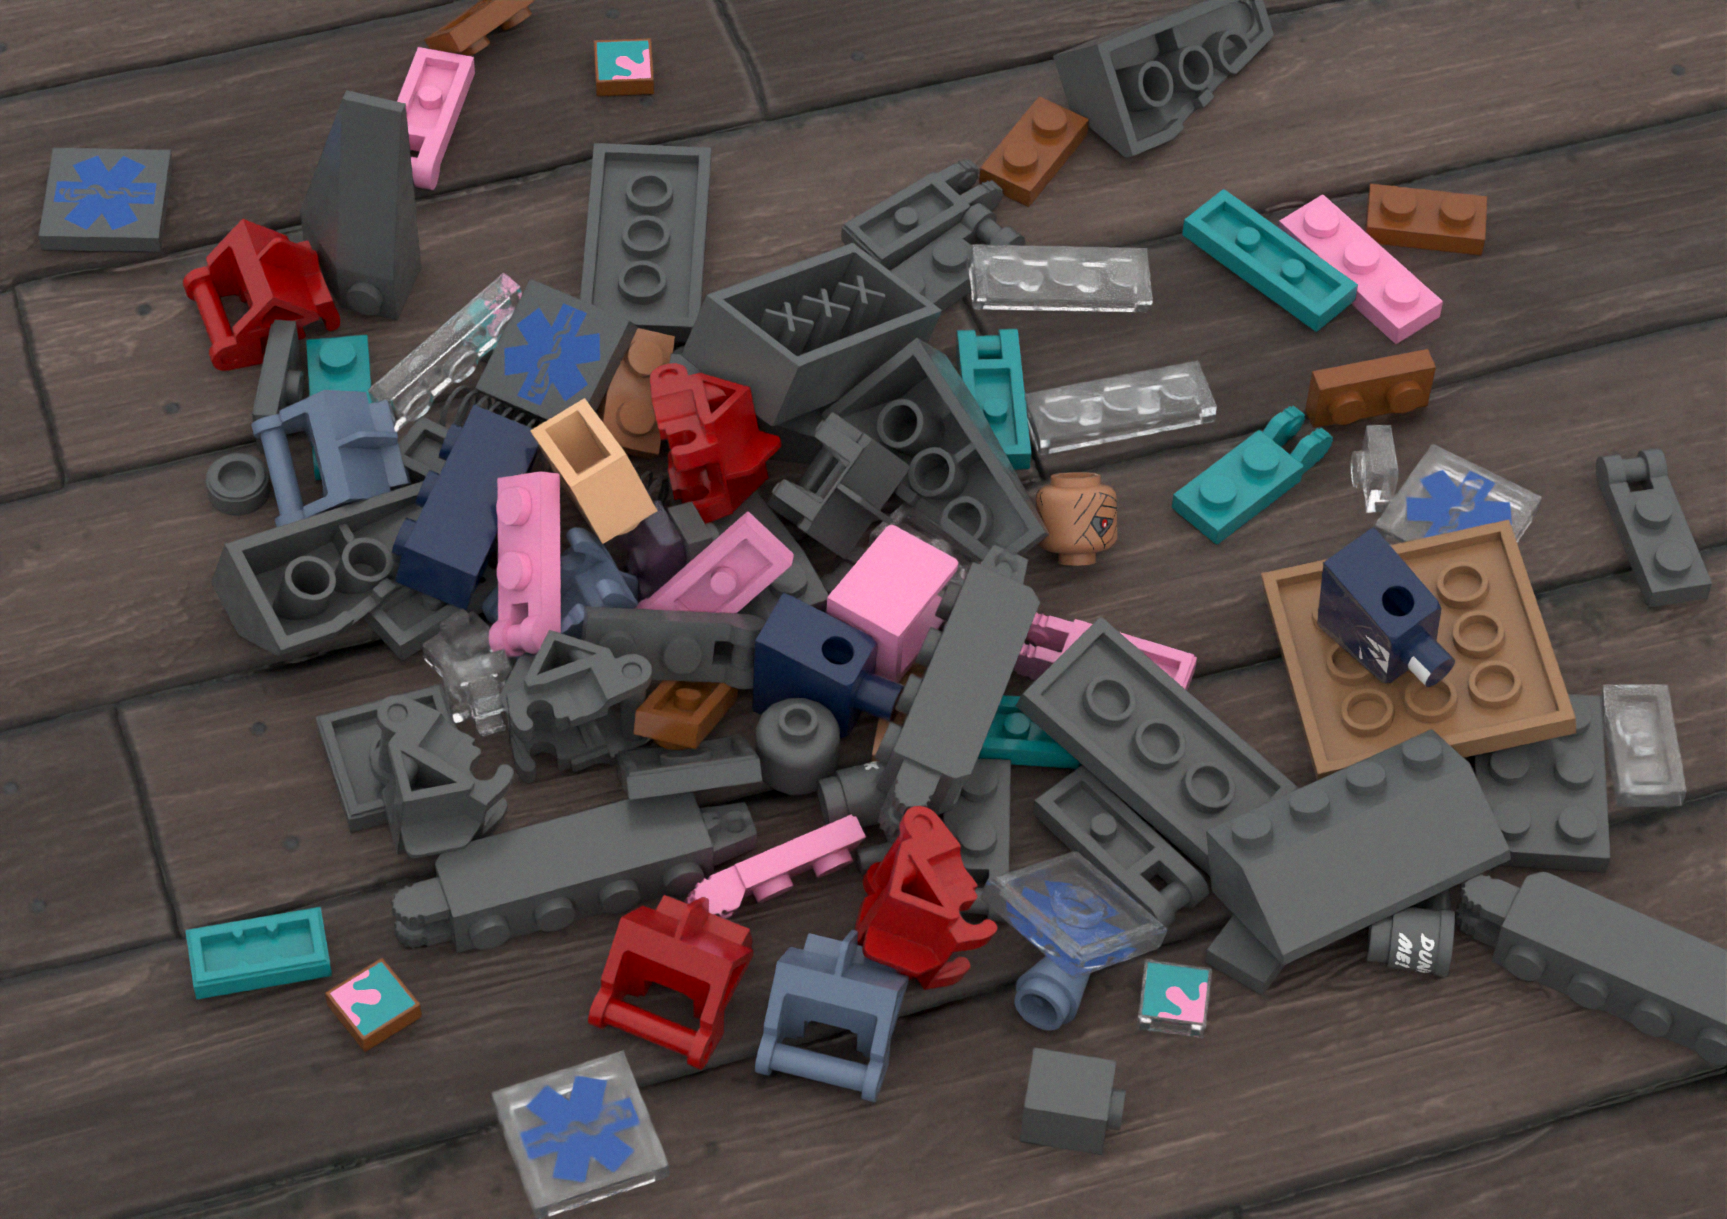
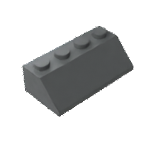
(1355, 847)

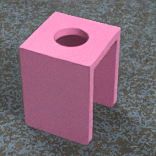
(894, 597)

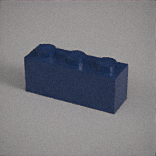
(459, 520)

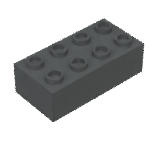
(808, 330)

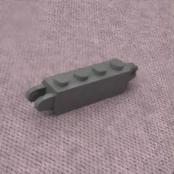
(959, 689)
(570, 870)
(1603, 957)

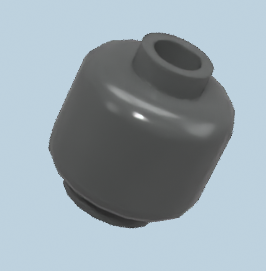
(797, 745)

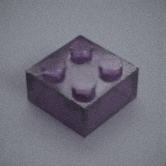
(654, 552)

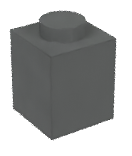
(1071, 1101)

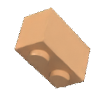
(594, 471)

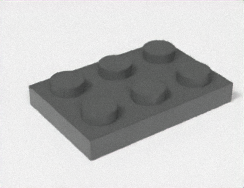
(1553, 795)

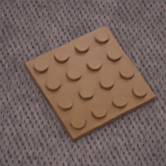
(1494, 697)

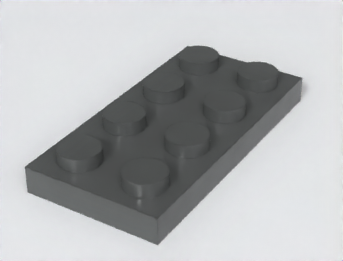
(648, 234)
(1150, 740)

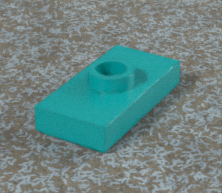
(258, 953)

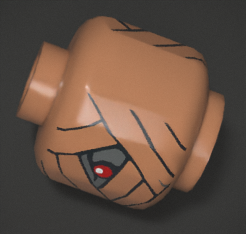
(1078, 517)

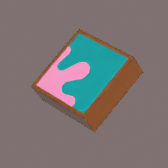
(623, 67)
(373, 1004)

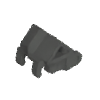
(840, 487)
(564, 700)
(429, 783)

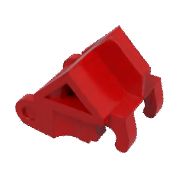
(274, 278)
(712, 439)
(915, 904)
(683, 951)

